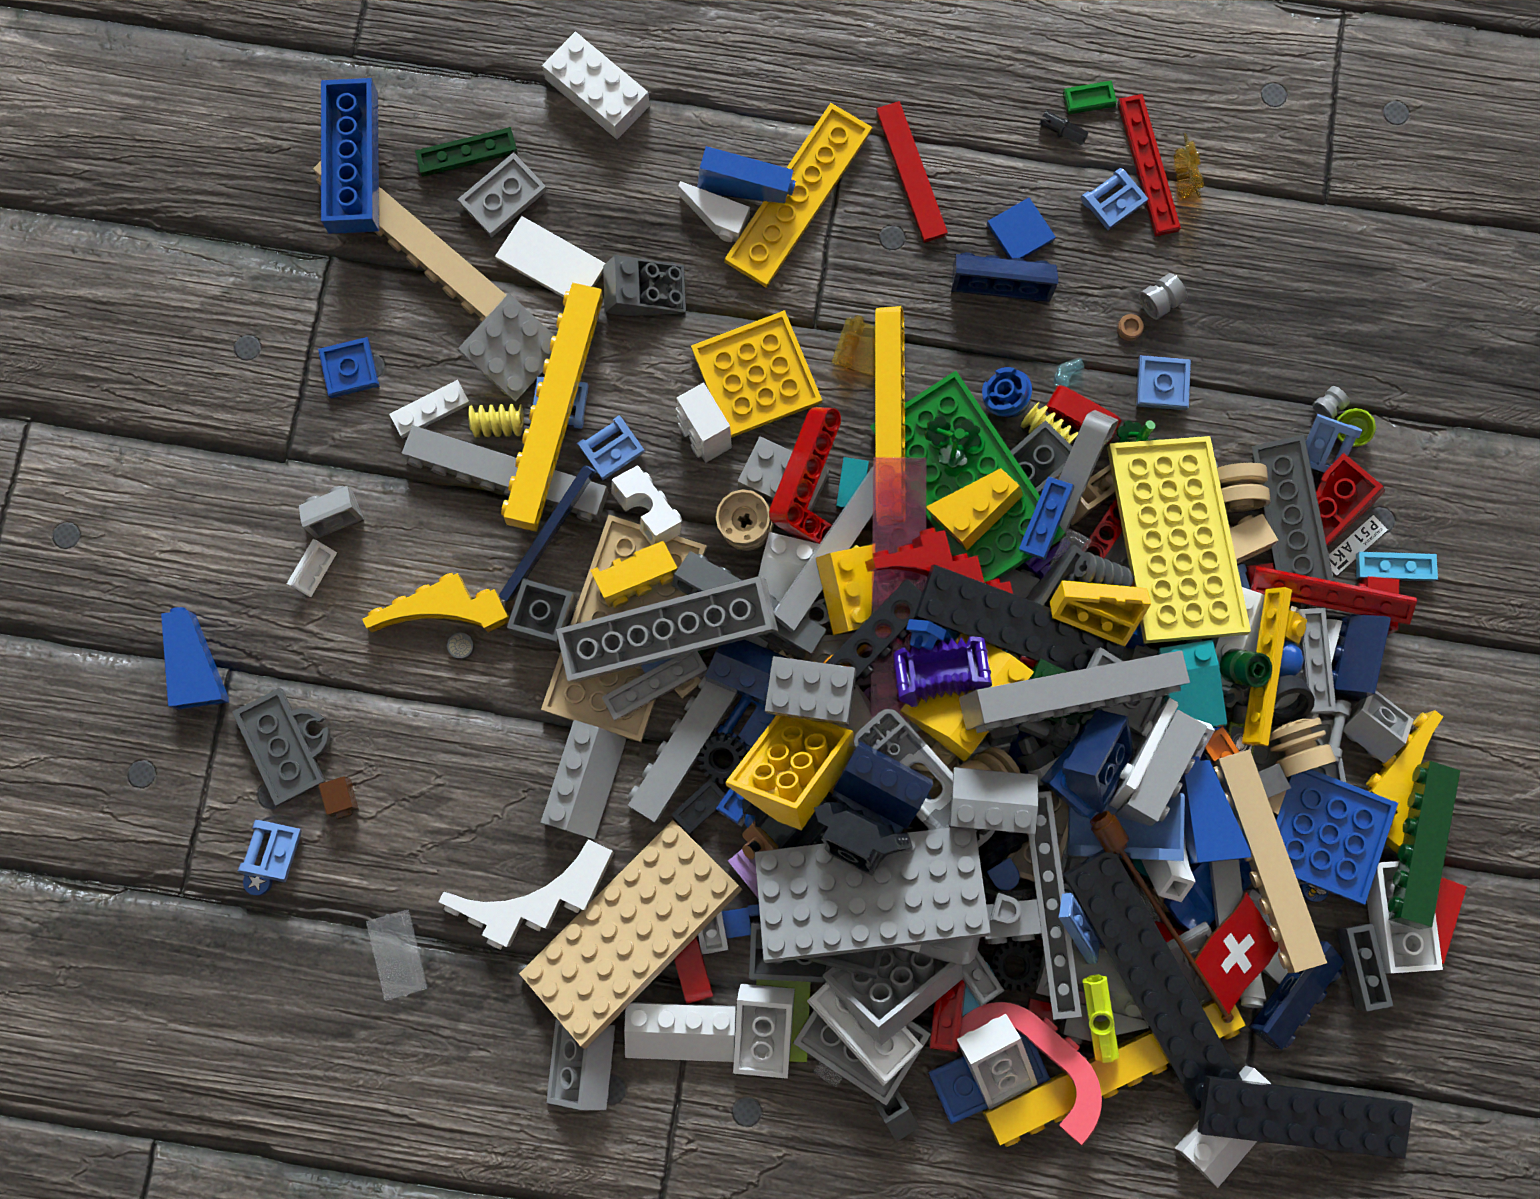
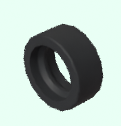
(1300, 707)

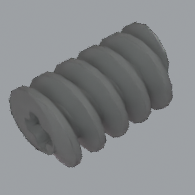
(1101, 571)

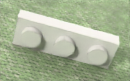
(430, 408)

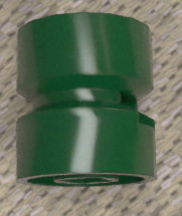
(1246, 667)

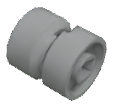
(1165, 294)

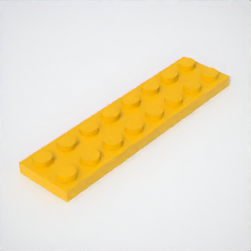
(816, 170)

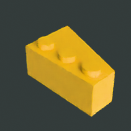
(976, 507)
(635, 574)
(847, 587)
(1101, 608)

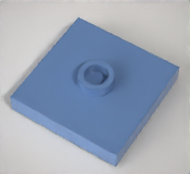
(1163, 382)

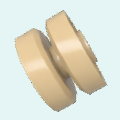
(1243, 486)

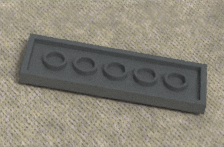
(1294, 509)

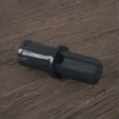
(1064, 128)

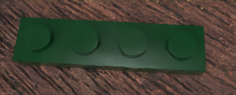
(466, 151)

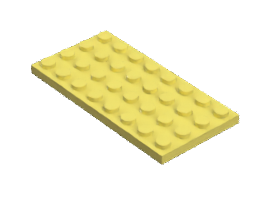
(1178, 539)

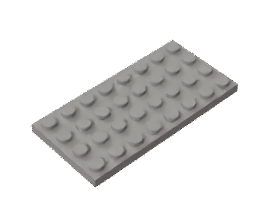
(828, 908)

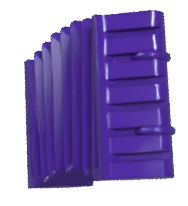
(941, 670)

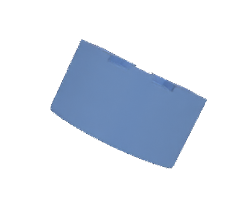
(1154, 842)

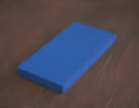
(959, 1090)

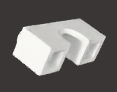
(637, 489)

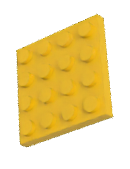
(757, 373)

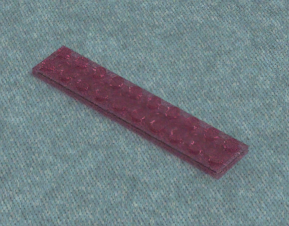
(897, 519)

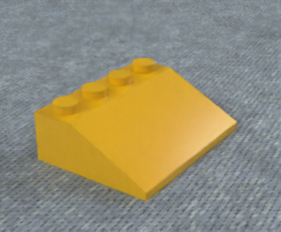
(943, 716)
(793, 768)

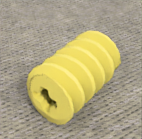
(1037, 417)
(496, 421)

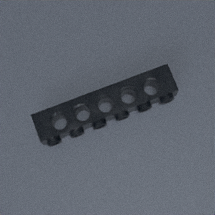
(905, 595)

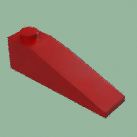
(1345, 495)

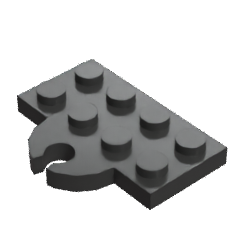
(283, 744)

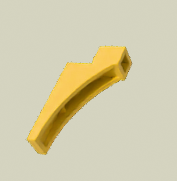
(442, 601)
(1396, 776)

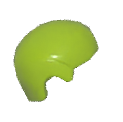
(1362, 420)

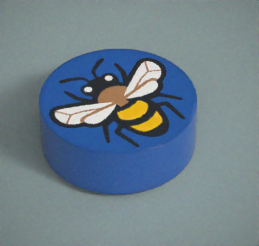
(1313, 893)

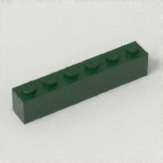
(1424, 845)

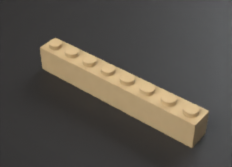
(1270, 864)

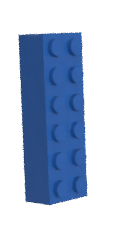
(349, 156)

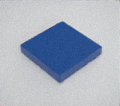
(1021, 230)
(348, 367)

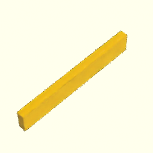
(1271, 643)

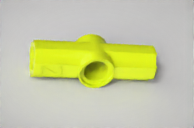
(1103, 1032)

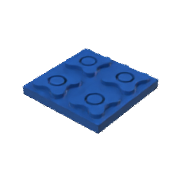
(1334, 833)

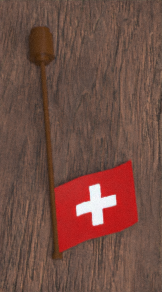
(1231, 954)

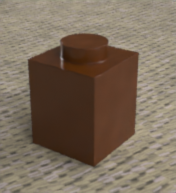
(338, 797)

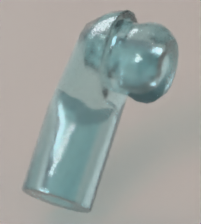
(1065, 370)

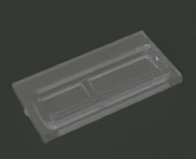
(396, 955)

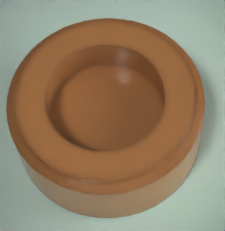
(1130, 327)

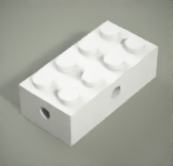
(596, 85)

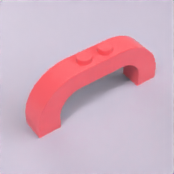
(1063, 1052)

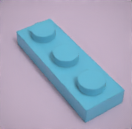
(1397, 566)

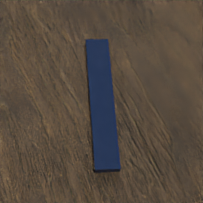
(547, 533)

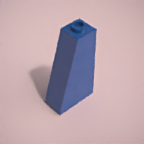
(744, 177)
(189, 665)
(1208, 819)

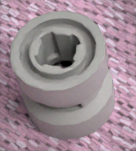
(1331, 403)

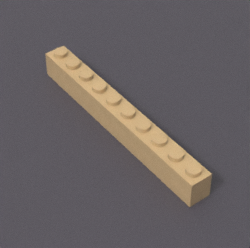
(434, 256)

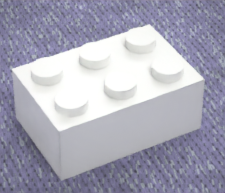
(703, 422)

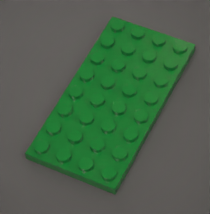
(951, 398)

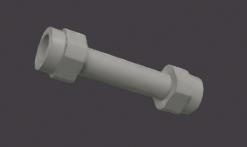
(1343, 712)

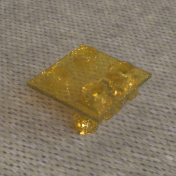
(1187, 169)
(856, 346)

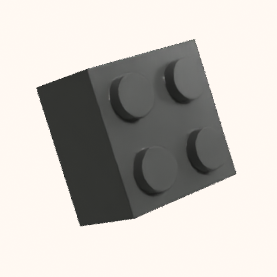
(540, 612)

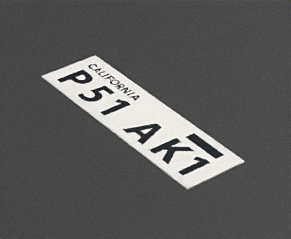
(1355, 543)

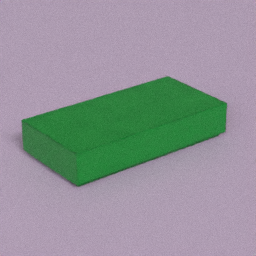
(1089, 97)

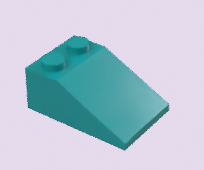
(1204, 694)

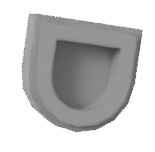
(1006, 910)

